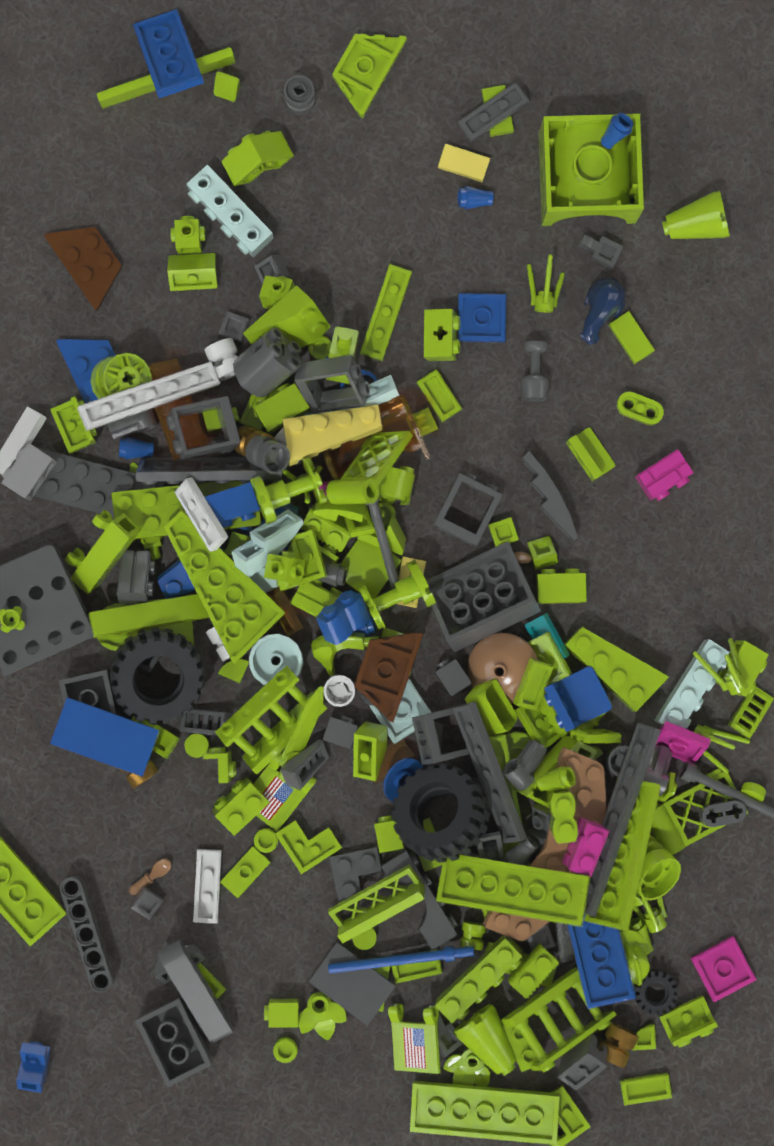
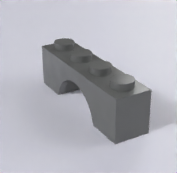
(436, 926)

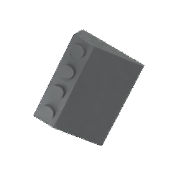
(482, 597)

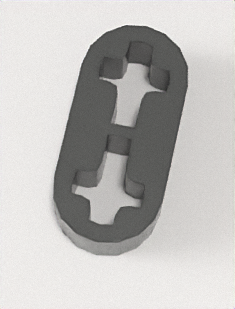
(723, 819)

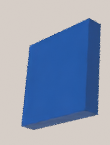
(482, 317)

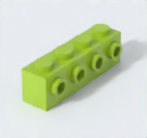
(478, 978)

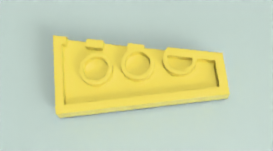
(322, 431)

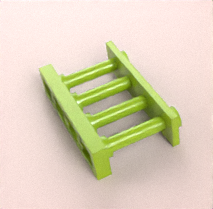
(273, 739)
(538, 1005)

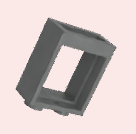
(337, 399)
(226, 420)
(457, 531)
(428, 740)

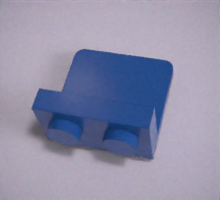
(577, 698)

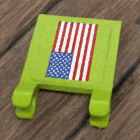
(282, 797)
(415, 1043)

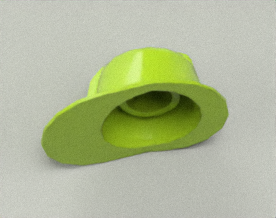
(636, 955)

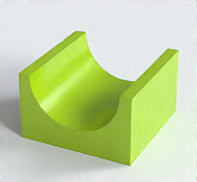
(584, 175)

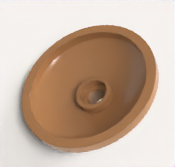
(501, 651)

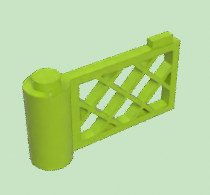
(362, 487)
(666, 826)

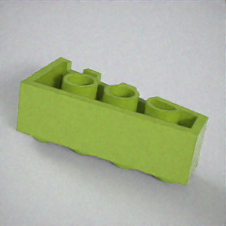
(618, 670)

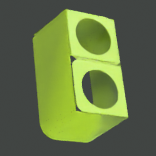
(493, 707)

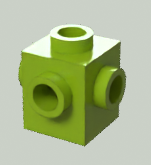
(188, 243)
(274, 290)
(284, 569)

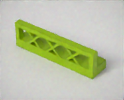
(383, 909)

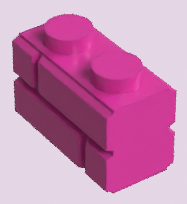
(664, 475)
(585, 851)

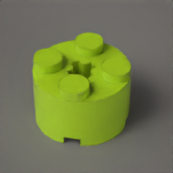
(397, 485)

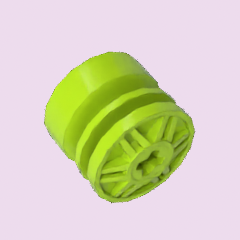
(109, 372)
(658, 872)

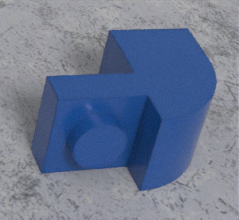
(33, 1066)

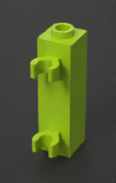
(105, 553)

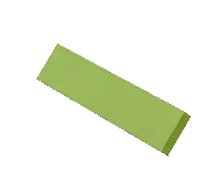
(386, 312)

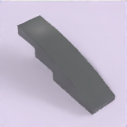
(554, 505)

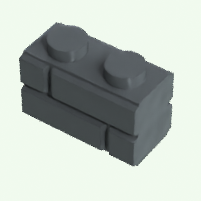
(135, 576)

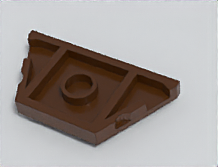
(87, 261)
(387, 670)

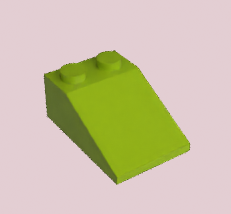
(295, 318)

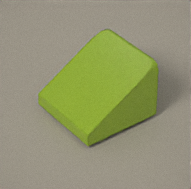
(226, 86)
(542, 552)

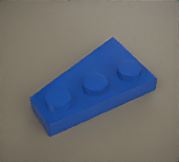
(175, 581)

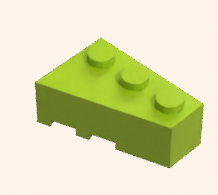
(550, 762)

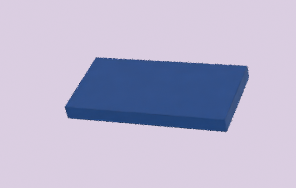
(168, 53)
(105, 736)
(601, 964)

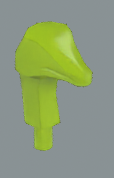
(326, 651)

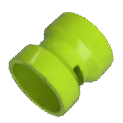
(472, 935)

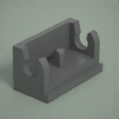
(582, 1063)

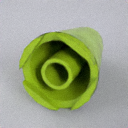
(698, 219)
(487, 1039)

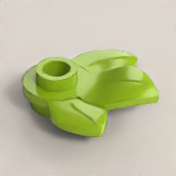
(323, 1018)
(466, 1072)

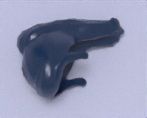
(605, 300)

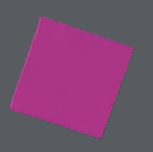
(682, 743)
(723, 968)

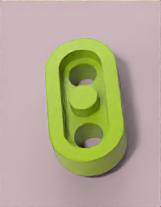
(639, 408)

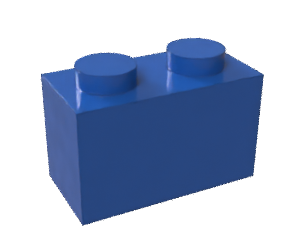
(234, 504)

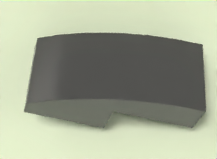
(540, 820)

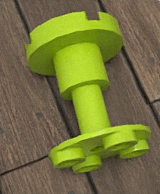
(279, 494)
(406, 591)

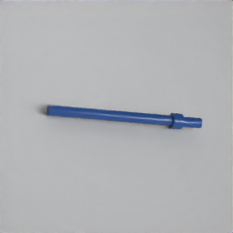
(449, 954)

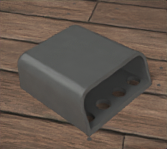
(49, 606)

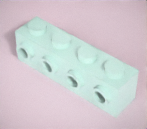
(230, 211)
(692, 685)

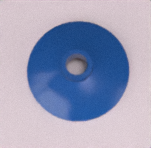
(397, 775)

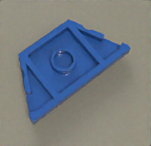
(81, 359)

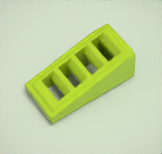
(734, 722)

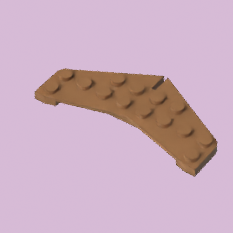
(591, 805)

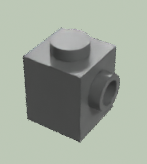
(341, 731)

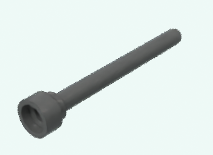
(383, 543)
(692, 773)

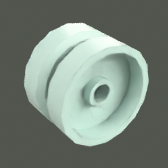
(272, 646)

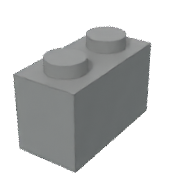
(28, 471)

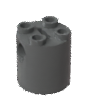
(267, 363)

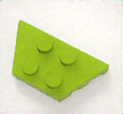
(366, 67)

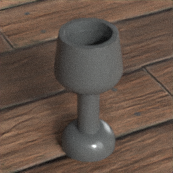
(535, 386)

